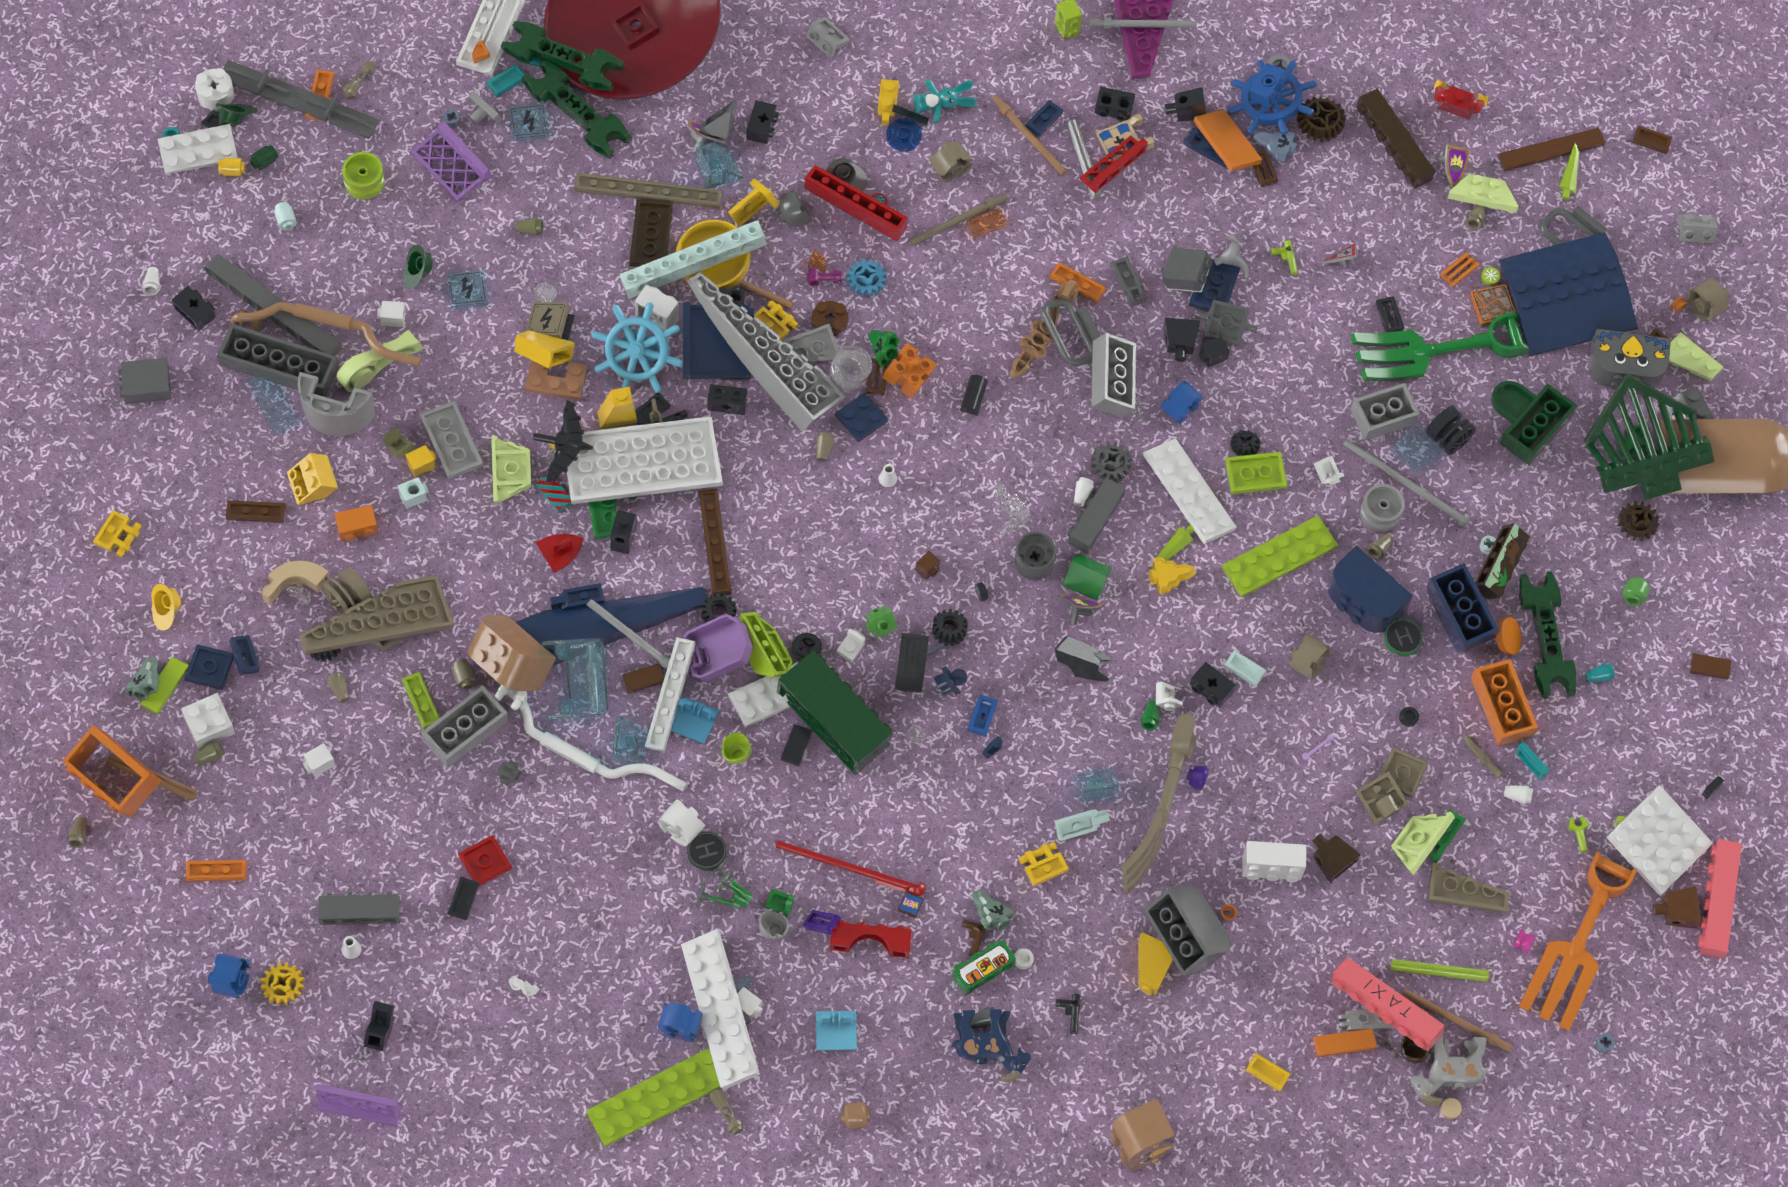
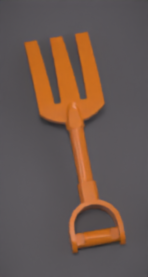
(1574, 952)

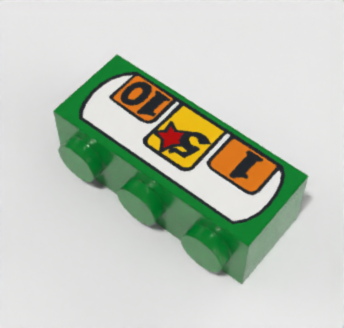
(983, 967)

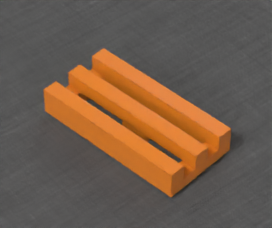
(1470, 260)

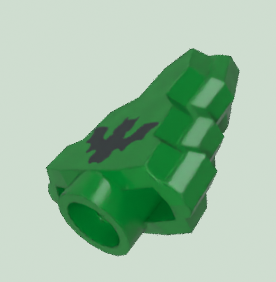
(884, 346)

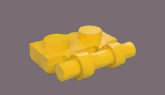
(773, 323)
(113, 529)
(1045, 869)

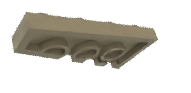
(1461, 891)

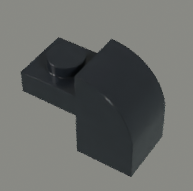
(380, 1026)

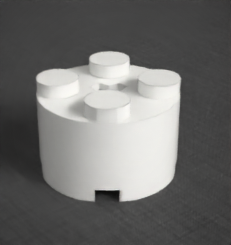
(214, 87)
(681, 823)

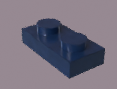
(1044, 118)

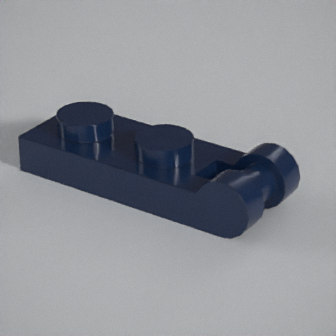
(1203, 147)

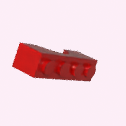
(895, 940)

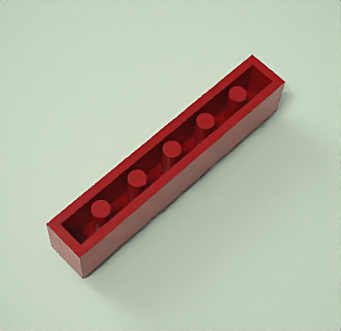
(856, 203)

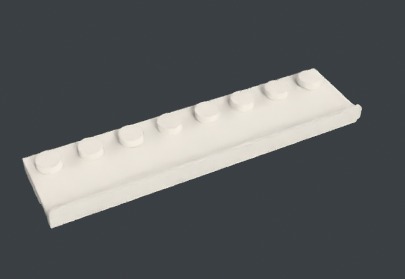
(493, 26)

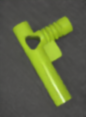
(1286, 255)

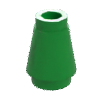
(1150, 717)

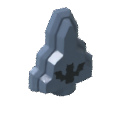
(1277, 144)

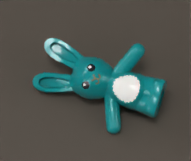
(945, 98)

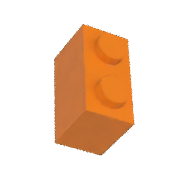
(356, 523)

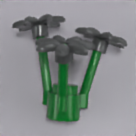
(740, 895)

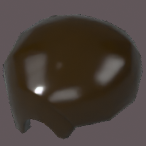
(1412, 1052)

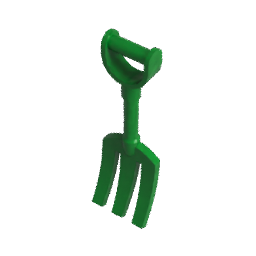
(1419, 352)

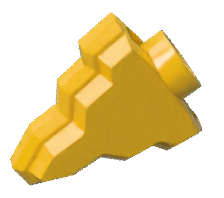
(1169, 574)

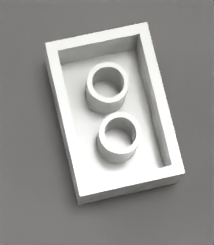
(1273, 861)

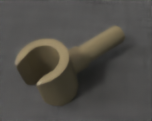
(655, 414)

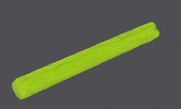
(1440, 970)

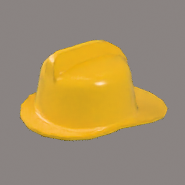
(164, 605)

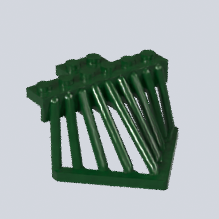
(1657, 468)

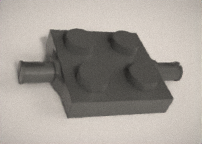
(1226, 321)

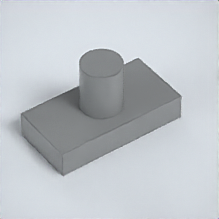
(483, 110)

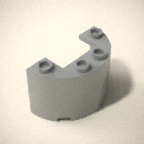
(334, 416)

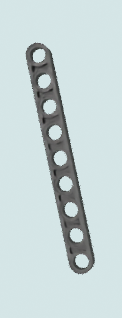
(261, 298)

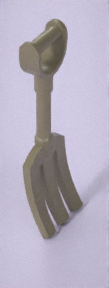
(1181, 750)

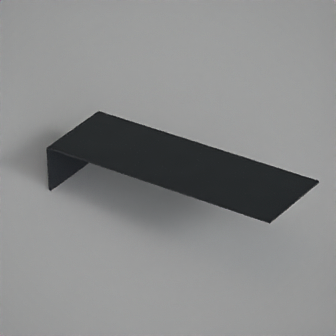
(909, 114)

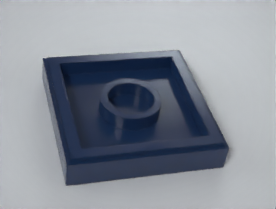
(209, 667)

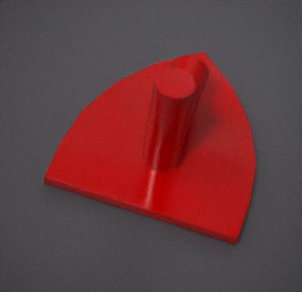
(560, 549)

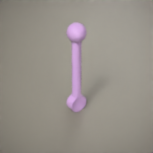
(1305, 756)

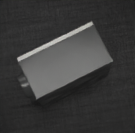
(1187, 269)

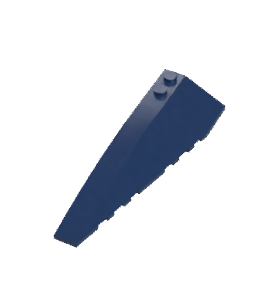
(634, 612)

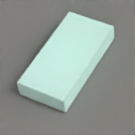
(1245, 668)

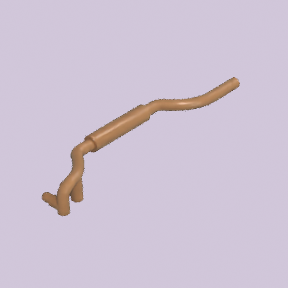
(325, 317)

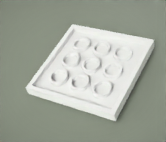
(1659, 840)

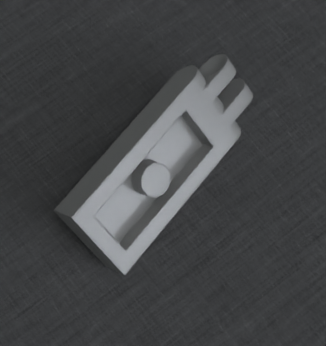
(1362, 1020)

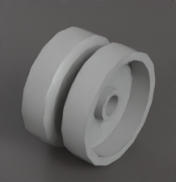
(1382, 508)

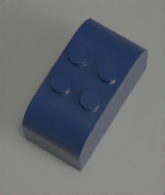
(1367, 592)
(1461, 608)

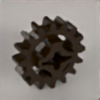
(1642, 529)

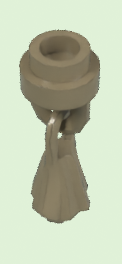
(351, 89)
(719, 1098)

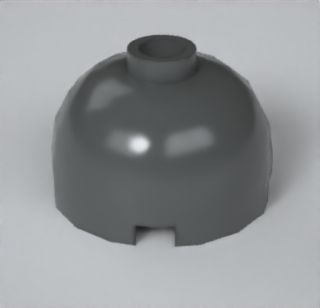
(793, 210)

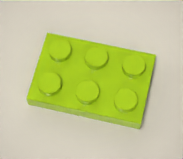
(1255, 473)

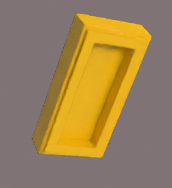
(1268, 1072)

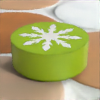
(1490, 276)

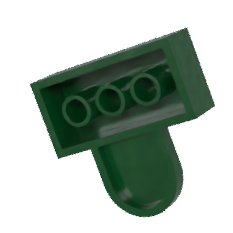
(1532, 417)

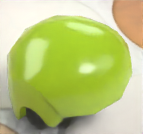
(736, 748)

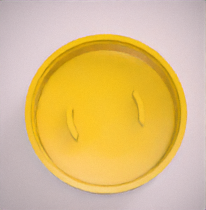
(725, 274)

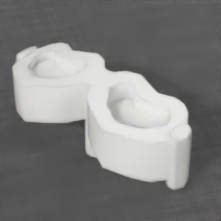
(527, 989)

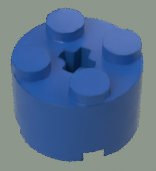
(1182, 402)
(229, 975)
(679, 1021)

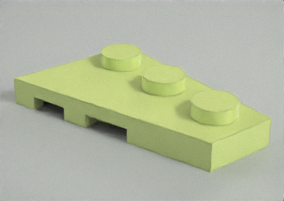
(1692, 358)

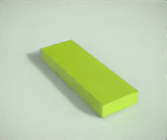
(168, 681)
(420, 699)

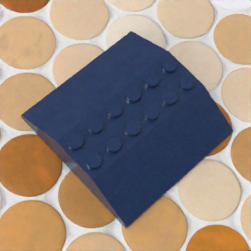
(1568, 293)

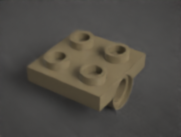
(1382, 798)

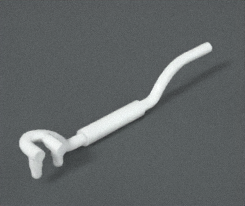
(576, 755)

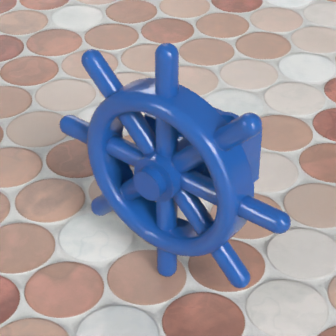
(1266, 90)

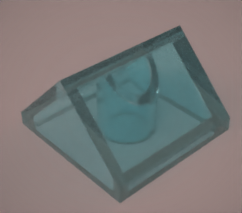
(628, 742)
(1095, 785)

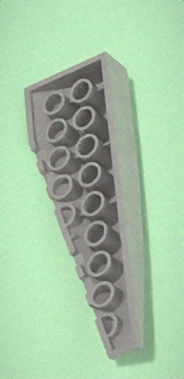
(788, 378)

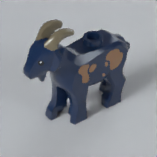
(989, 1045)

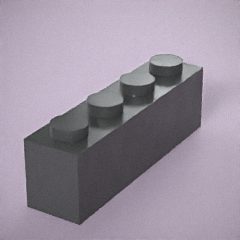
(1096, 516)
(359, 909)

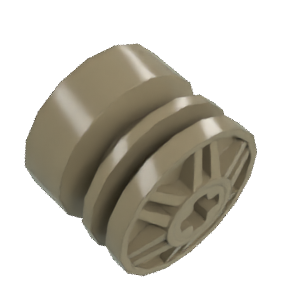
(350, 589)

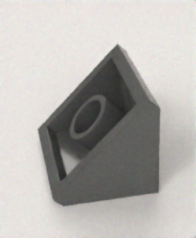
(720, 122)

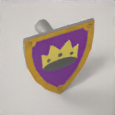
(700, 137)
(1455, 163)

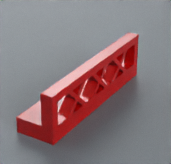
(1116, 167)

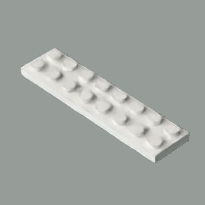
(720, 1009)

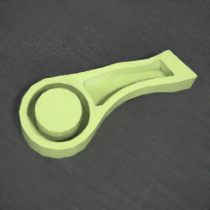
(364, 367)

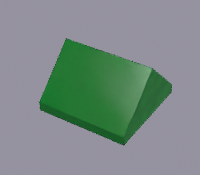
(1086, 576)

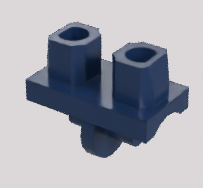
(948, 680)

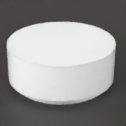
(1024, 958)

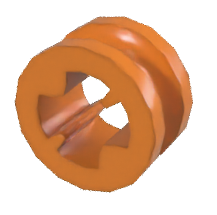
(1679, 304)

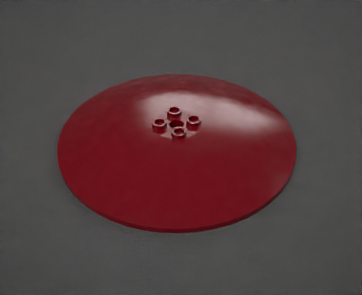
(656, 55)

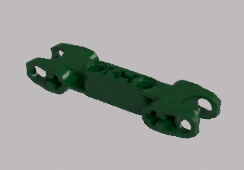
(591, 67)
(598, 130)
(1552, 667)

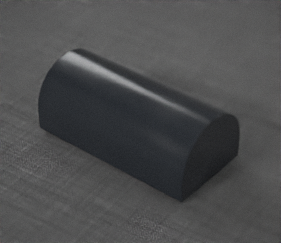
(974, 394)

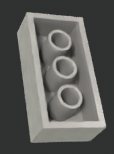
(1113, 375)
(465, 726)

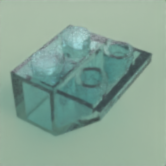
(716, 165)

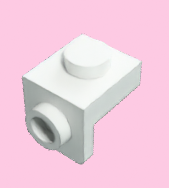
(1328, 471)
(1166, 697)

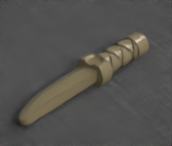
(1484, 760)

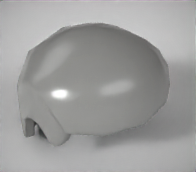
(773, 925)

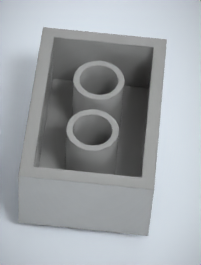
(1384, 411)

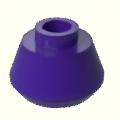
(1197, 777)

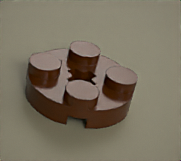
(833, 309)

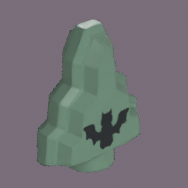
(145, 680)
(992, 912)

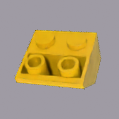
(312, 478)

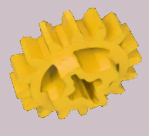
(275, 988)

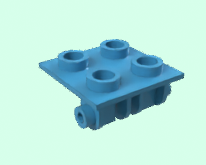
(694, 719)

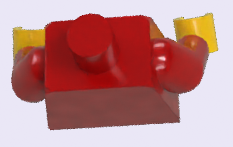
(1458, 101)

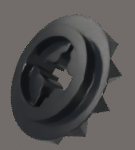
(1236, 442)
(809, 639)

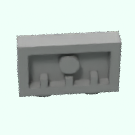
(826, 36)

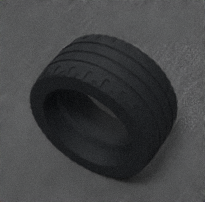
(911, 662)

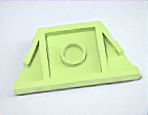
(1484, 192)
(510, 469)
(1419, 838)

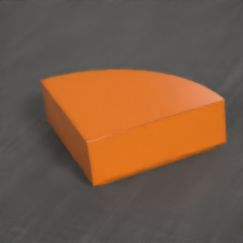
(480, 52)

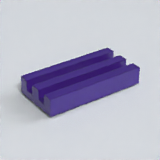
(820, 925)

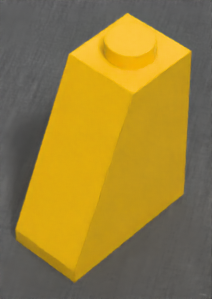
(544, 349)
(617, 409)
(1152, 963)

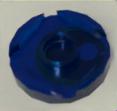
(904, 135)

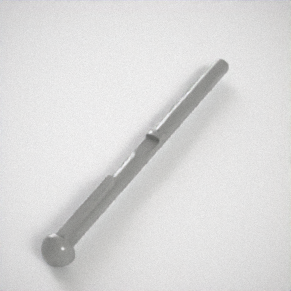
(1463, 519)

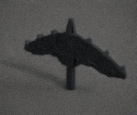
(567, 442)

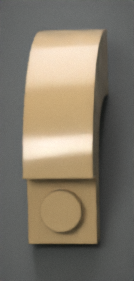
(294, 573)

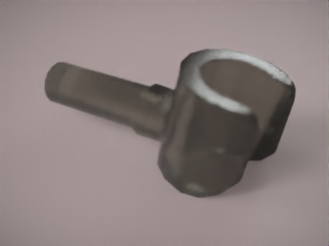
(1387, 1045)

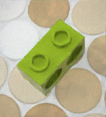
(1068, 18)

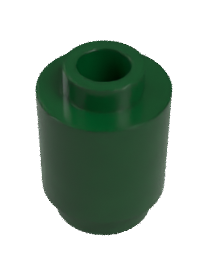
(263, 157)

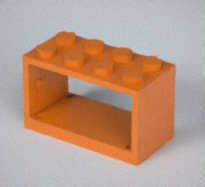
(85, 749)

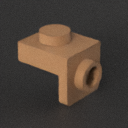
(1070, 291)

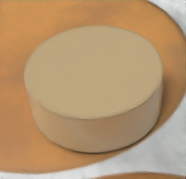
(1451, 1108)

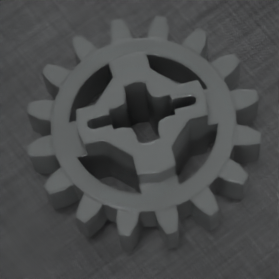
(1111, 461)

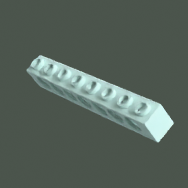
(694, 259)

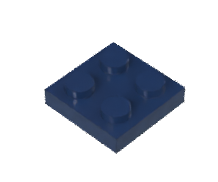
(861, 417)

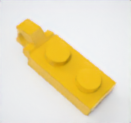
(887, 96)

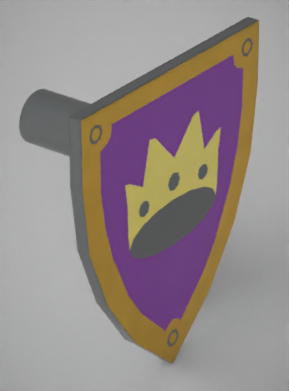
(1080, 606)

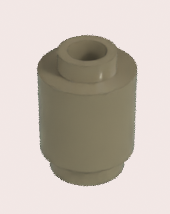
(463, 674)

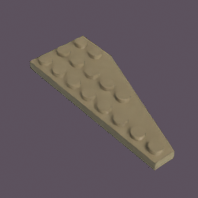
(401, 611)

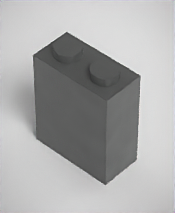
(145, 380)

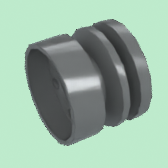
(1038, 546)

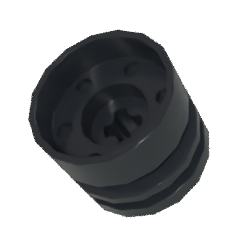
(1451, 429)

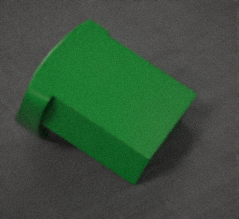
(780, 902)

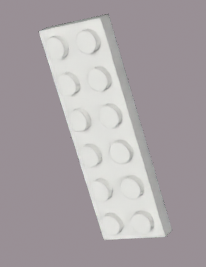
(1189, 491)

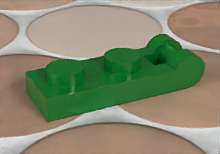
(1447, 837)

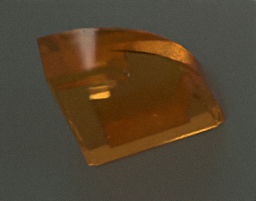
(817, 261)

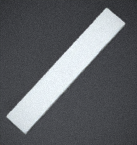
(670, 694)

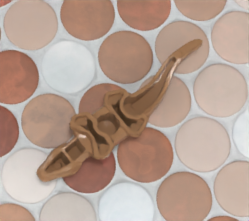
(1035, 343)

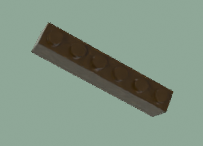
(1395, 138)

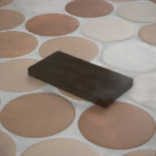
(650, 231)

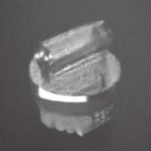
(544, 293)

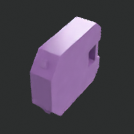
(725, 646)

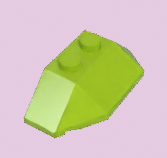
(768, 653)

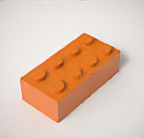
(1504, 702)

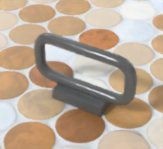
(1579, 218)
(1083, 323)

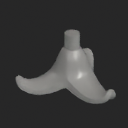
(1232, 256)

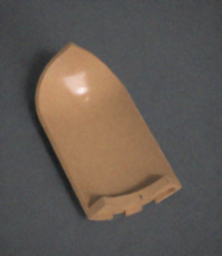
(1746, 454)

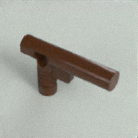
(974, 933)

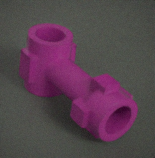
(815, 277)

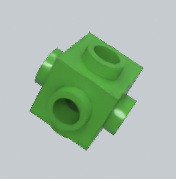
(880, 621)

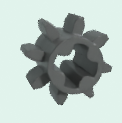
(508, 772)

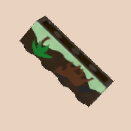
(1501, 561)

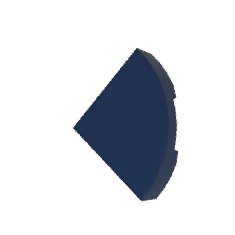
(993, 747)

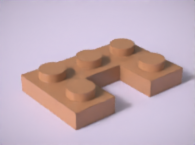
(569, 387)

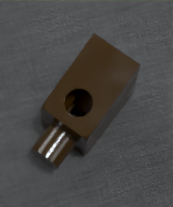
(1334, 856)

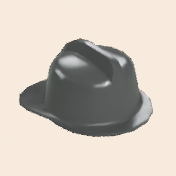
(848, 172)

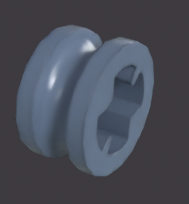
(449, 114)
(1609, 1039)

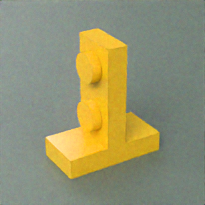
(752, 203)

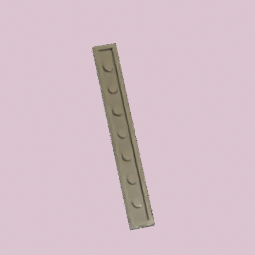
(648, 190)

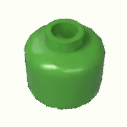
(1636, 591)

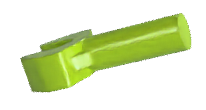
(1579, 830)

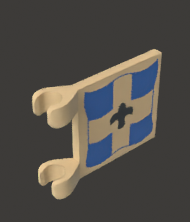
(1116, 134)

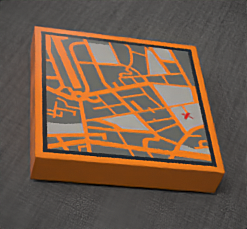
(1491, 303)

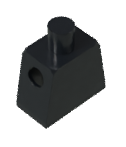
(1187, 105)
(1180, 336)
(623, 527)

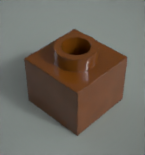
(928, 565)

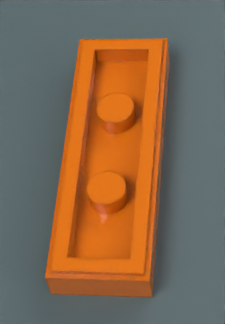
(322, 86)
(1087, 287)
(216, 870)
(1344, 1042)

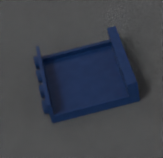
(705, 349)

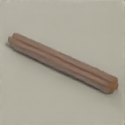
(166, 783)

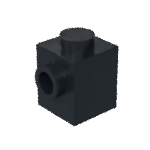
(1214, 351)

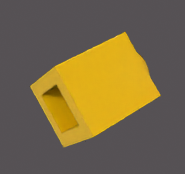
(421, 460)

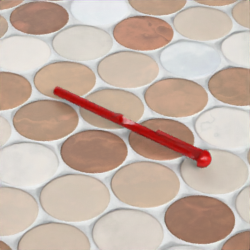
(882, 879)

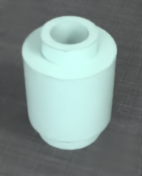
(285, 216)

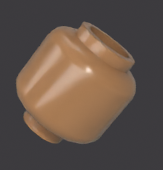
(855, 1115)

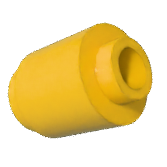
(231, 167)

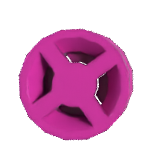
(1524, 941)

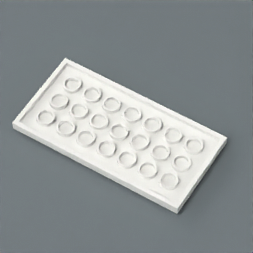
(645, 461)

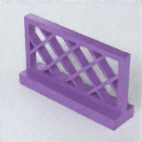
(460, 149)
(358, 1105)

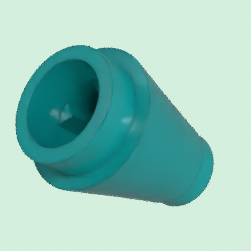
(1600, 673)

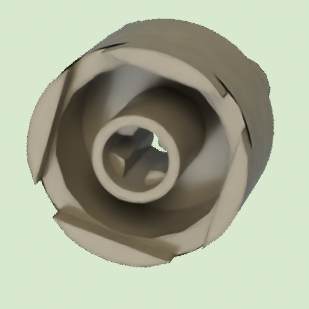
(951, 161)
(1708, 299)
(1310, 657)

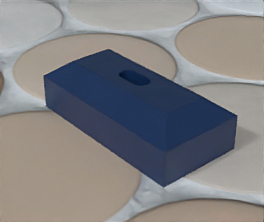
(243, 646)

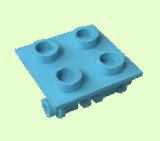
(836, 1030)

